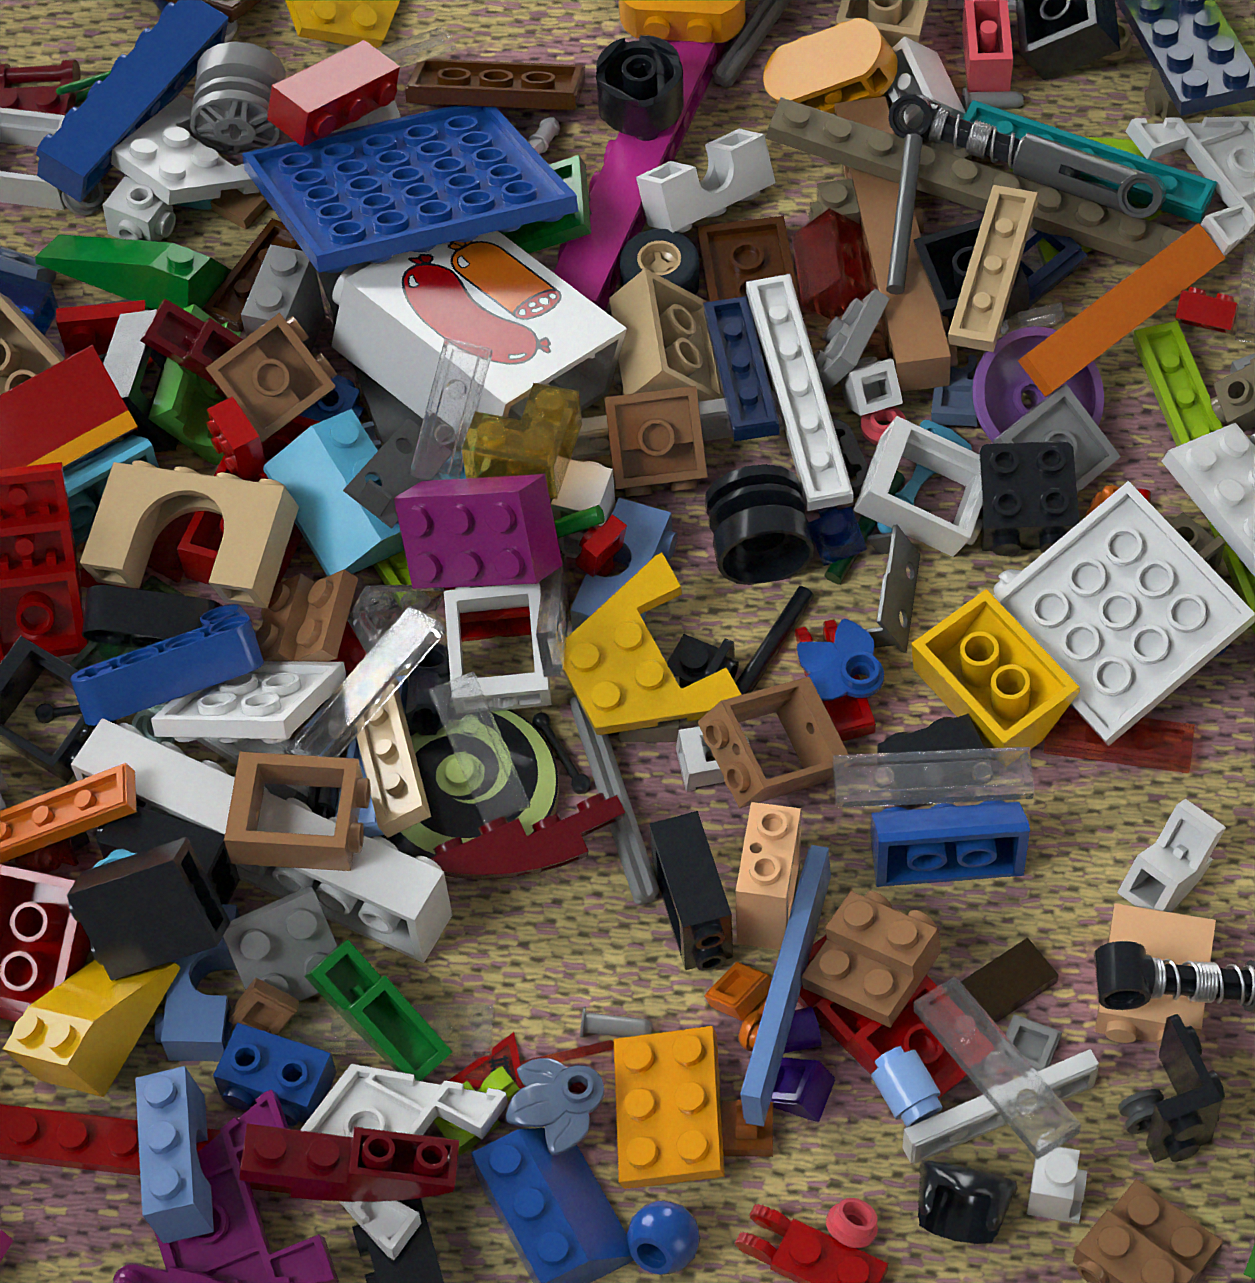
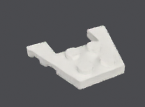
(1223, 153)
(174, 162)
(398, 1104)

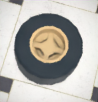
(664, 254)

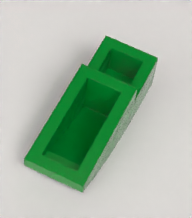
(378, 1011)

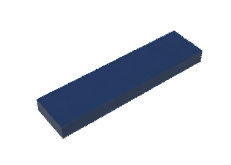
(741, 369)

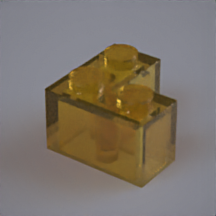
(528, 446)

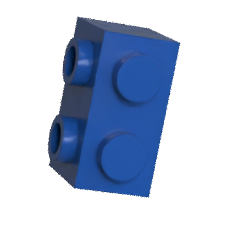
(264, 1061)

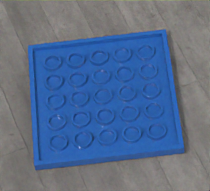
(407, 185)

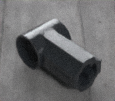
(428, 674)

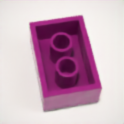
(478, 531)

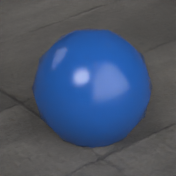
(664, 1234)

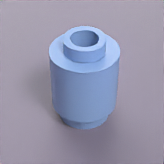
(906, 1086)

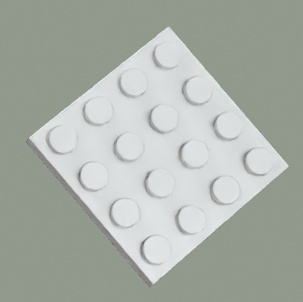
(1125, 610)

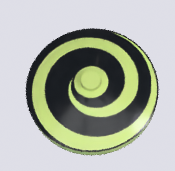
(449, 796)

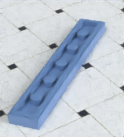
(785, 986)

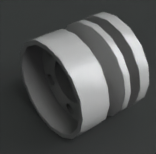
(235, 97)

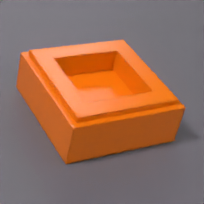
(739, 991)

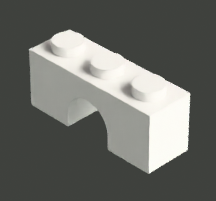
(736, 172)

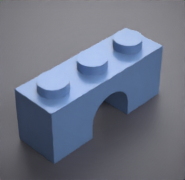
(646, 535)
(196, 1023)
(172, 1182)

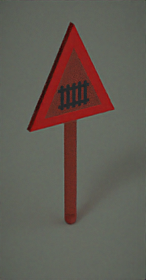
(507, 1056)

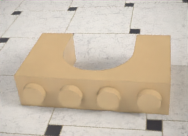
(145, 499)

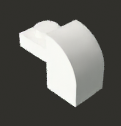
(1175, 862)

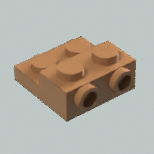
(273, 375)
(655, 440)
(306, 618)
(873, 957)
(1145, 1242)

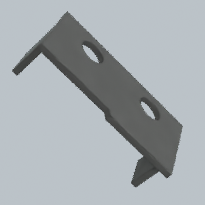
(393, 471)
(896, 589)

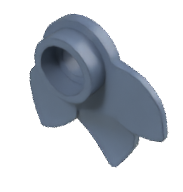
(550, 1103)

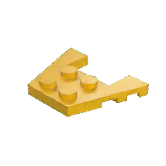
(343, 20)
(620, 668)

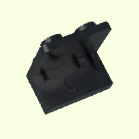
(1027, 495)
(1190, 1117)

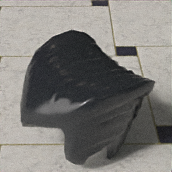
(962, 1201)

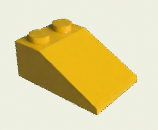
(88, 1026)

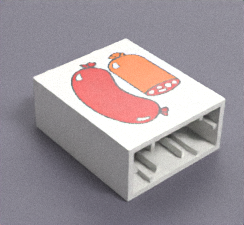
(480, 294)

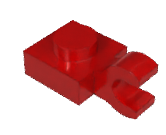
(600, 546)

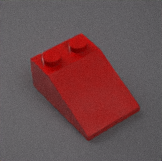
(37, 937)

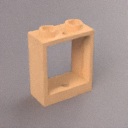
(768, 874)

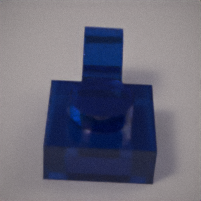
(837, 534)

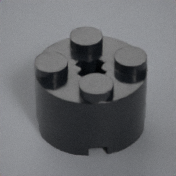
(640, 86)

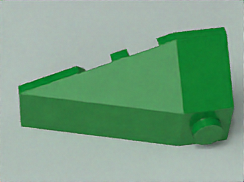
(136, 268)

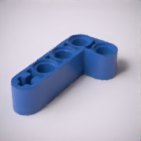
(171, 668)

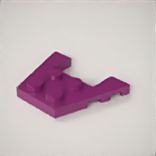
(239, 1245)

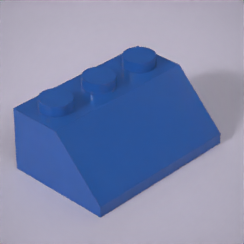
(949, 843)
(551, 1209)

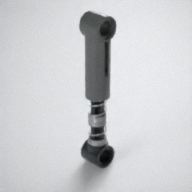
(1032, 157)
(1131, 978)

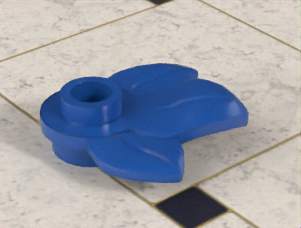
(836, 663)

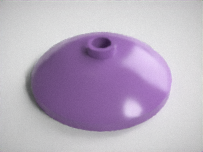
(1002, 381)

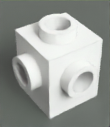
(137, 213)

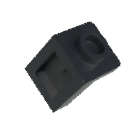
(696, 659)

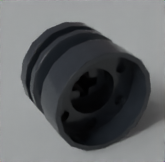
(759, 524)

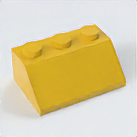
(995, 673)

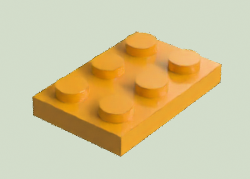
(668, 1108)

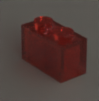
(830, 264)

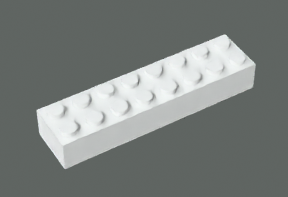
(382, 897)

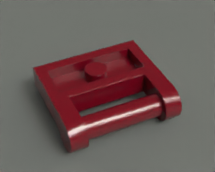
(42, 98)

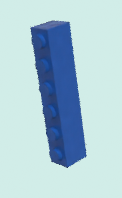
(130, 96)

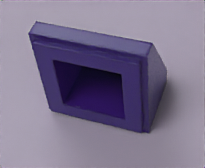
(802, 1088)

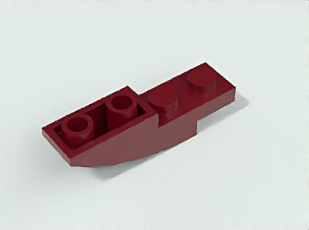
(189, 339)
(508, 852)
(350, 1169)

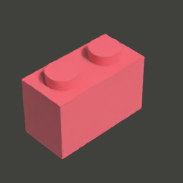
(987, 45)

